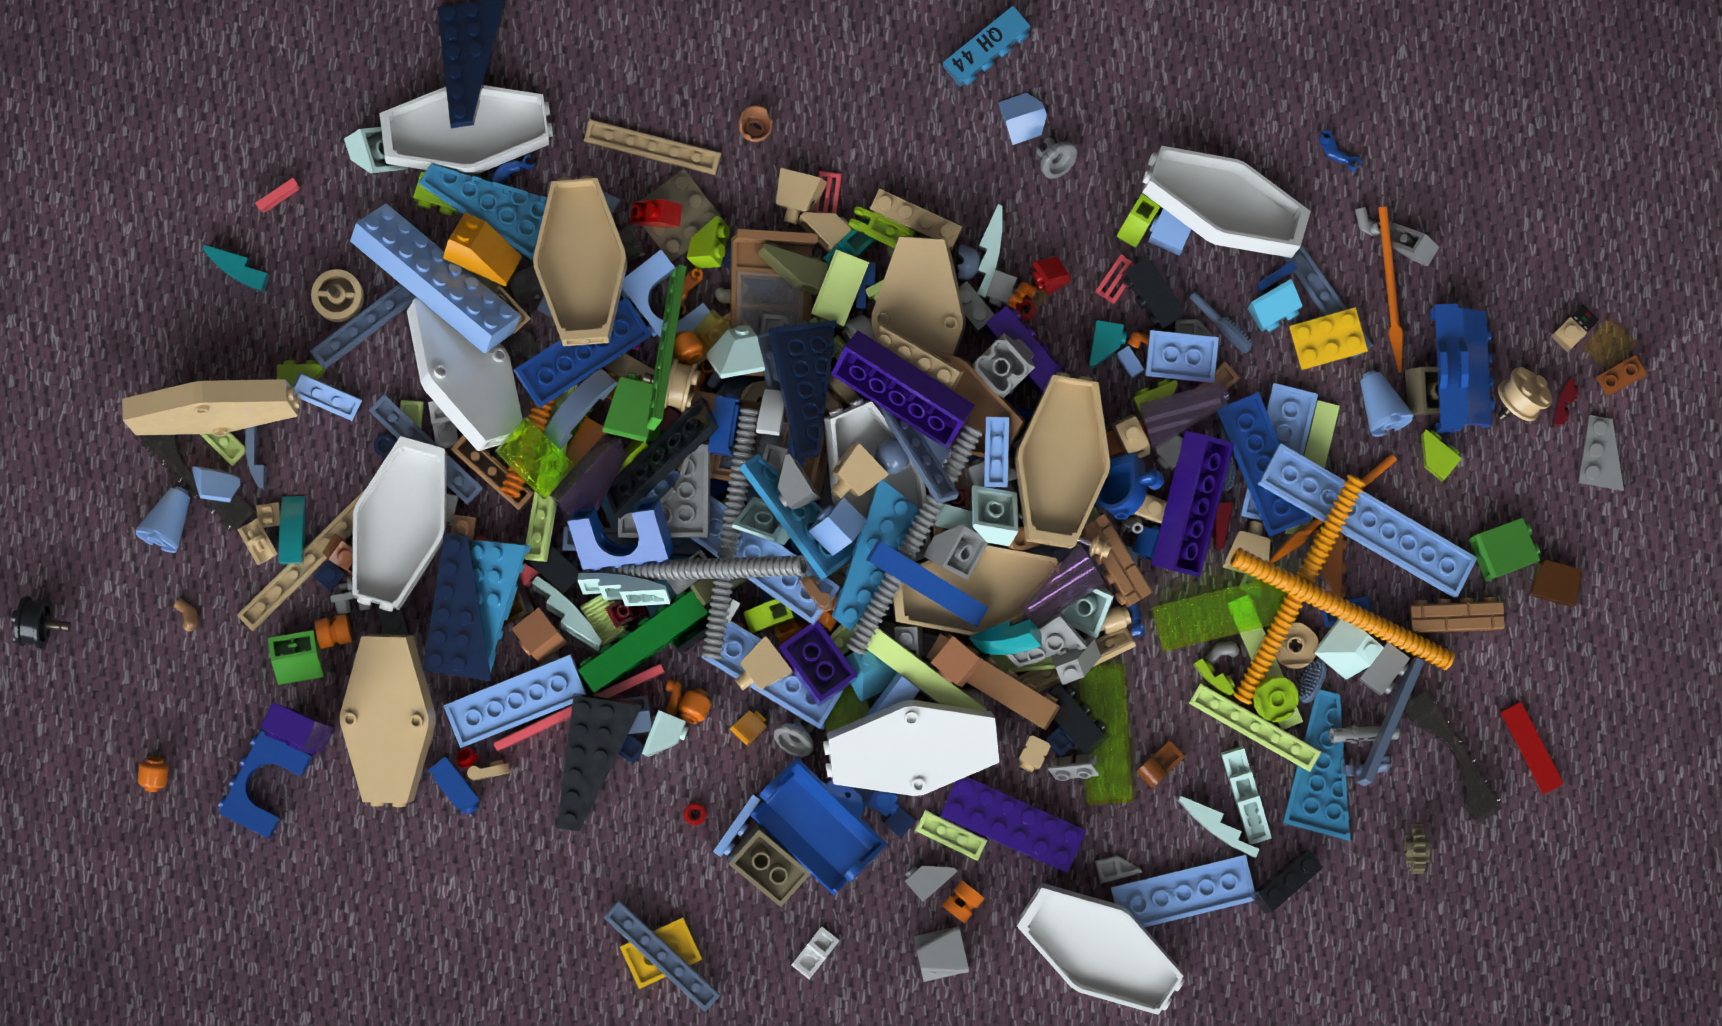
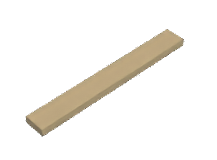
(295, 574)

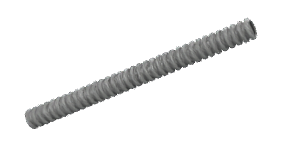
(730, 535)
(912, 543)
(713, 568)

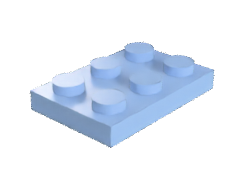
(1181, 356)

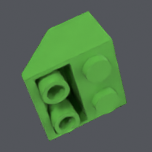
(296, 657)

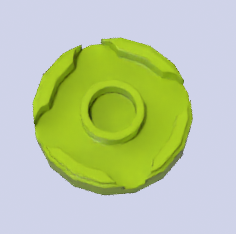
(1276, 698)

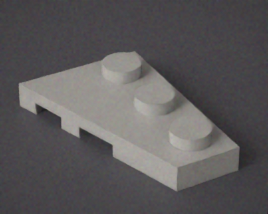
(1600, 455)
(1057, 638)

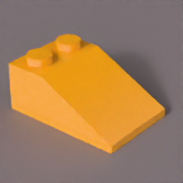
(481, 250)

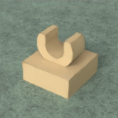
(269, 514)

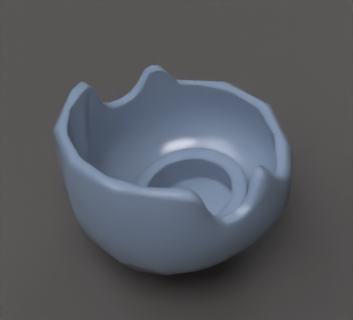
(970, 263)
(891, 456)

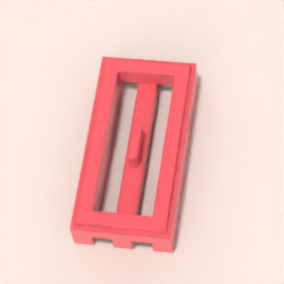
(830, 175)
(277, 195)
(1128, 263)

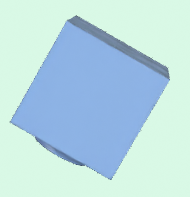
(1169, 232)
(837, 526)

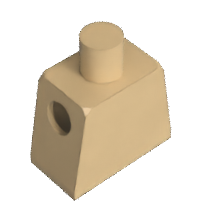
(798, 193)
(1131, 436)
(856, 472)
(1252, 542)
(763, 666)

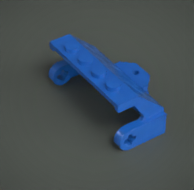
(1462, 368)
(818, 825)

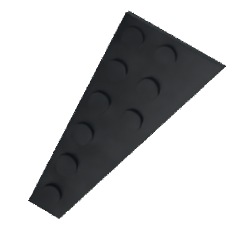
(593, 743)

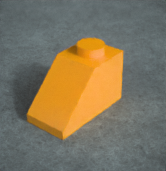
(749, 727)

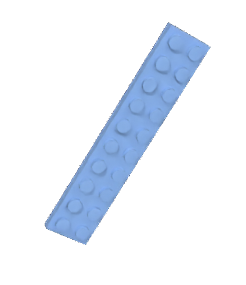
(1370, 522)
(784, 589)

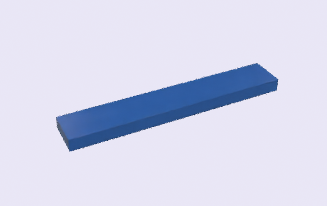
(927, 583)

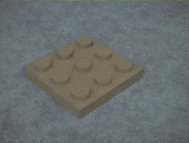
(695, 214)

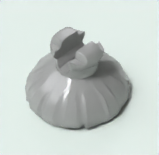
(1057, 158)
(795, 738)

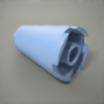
(1383, 405)
(166, 520)

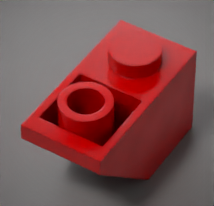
(656, 213)
(1050, 275)

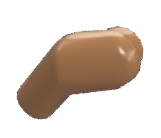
(190, 614)

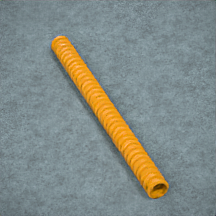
(1309, 571)
(1342, 608)

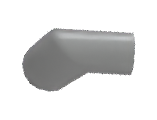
(1132, 524)

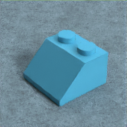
(1275, 306)
(872, 674)

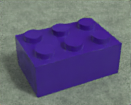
(817, 663)

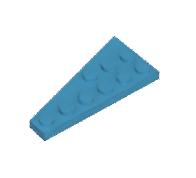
(888, 521)

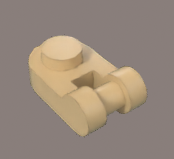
(496, 768)

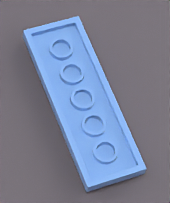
(1291, 418)
(786, 692)
(515, 701)
(1187, 892)

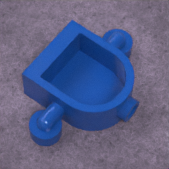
(1126, 486)

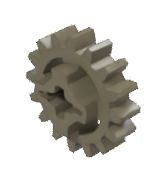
(1417, 849)

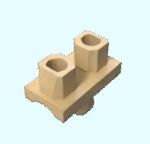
(257, 541)

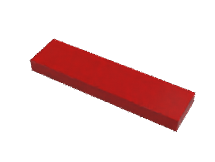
(1531, 748)

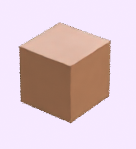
(539, 636)
(956, 662)

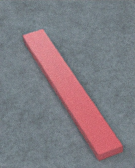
(566, 713)

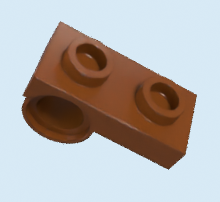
(1622, 375)
(1160, 764)

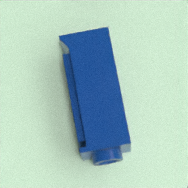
(726, 416)
(455, 786)

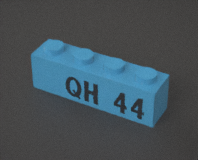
(986, 46)

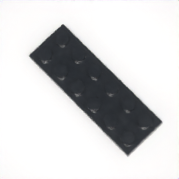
(661, 457)

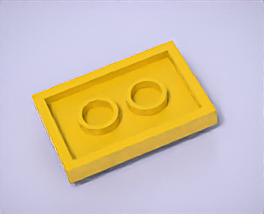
(1328, 338)
(677, 937)

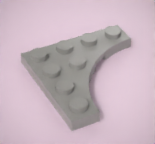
(686, 503)

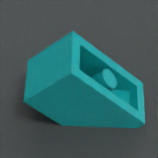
(1106, 341)

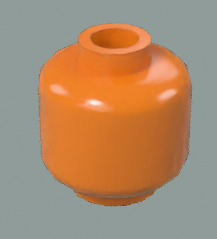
(687, 347)
(694, 706)
(153, 774)

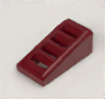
(1221, 524)

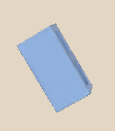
(1130, 362)

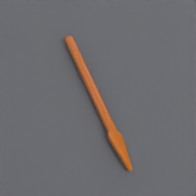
(1395, 331)
(1300, 536)

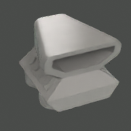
(1004, 365)
(941, 954)

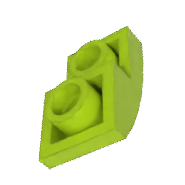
(1220, 682)

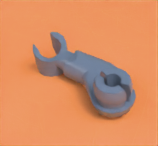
(1348, 770)

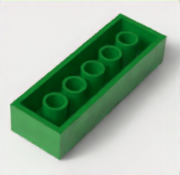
(644, 642)

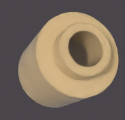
(1116, 619)

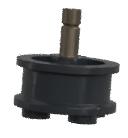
(34, 622)

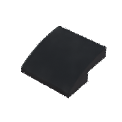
(691, 637)

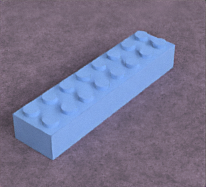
(435, 281)

